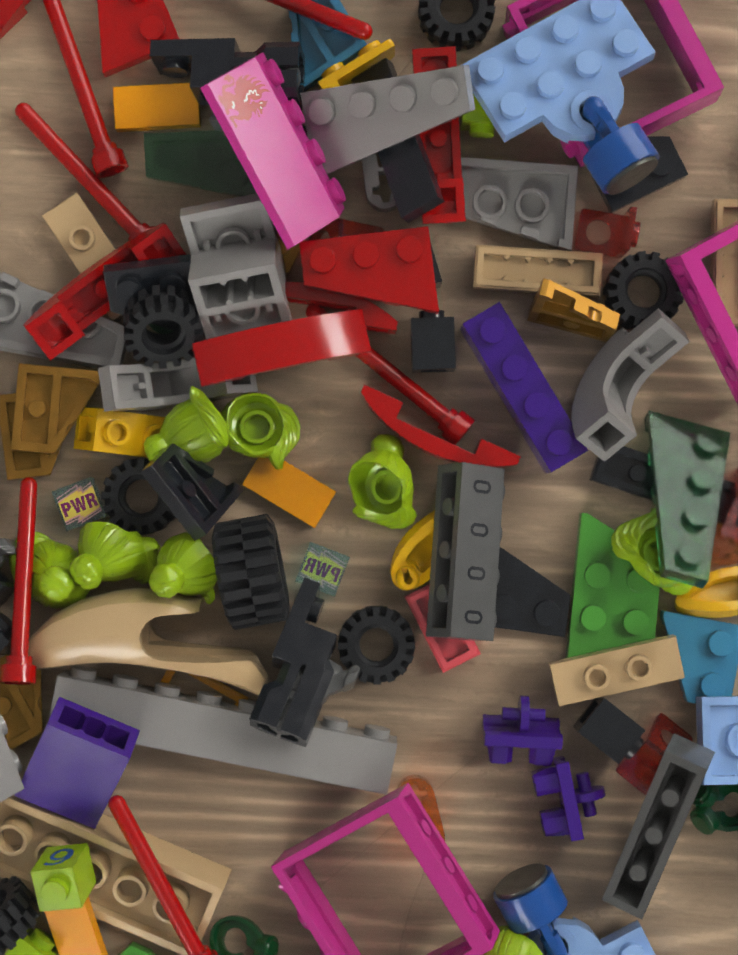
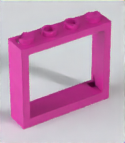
(680, 40)
(706, 303)
(432, 854)

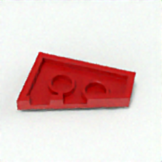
(128, 29)
(374, 266)

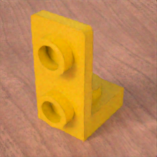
(369, 55)
(115, 431)

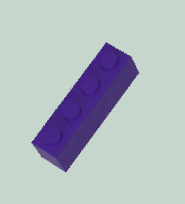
(522, 388)

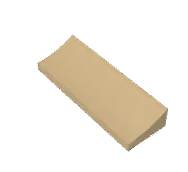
(121, 888)

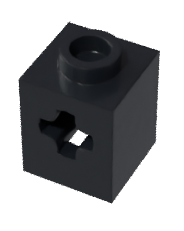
(432, 343)
(610, 730)

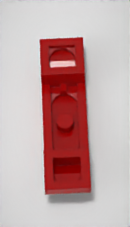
(443, 145)
(85, 298)
(375, 318)
(281, 346)
(387, 409)

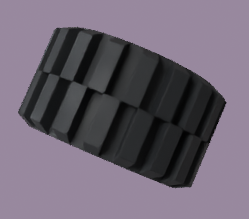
(250, 571)

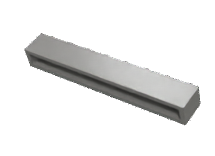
(223, 733)

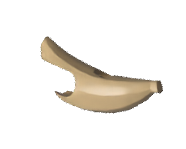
(120, 630)

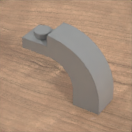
(614, 377)
(150, 388)

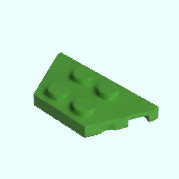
(608, 596)

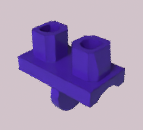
(522, 729)
(558, 779)

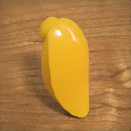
(413, 555)
(715, 600)

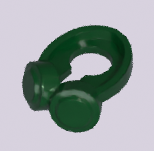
(705, 818)
(258, 941)

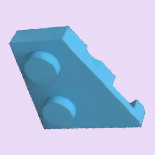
(322, 44)
(706, 652)

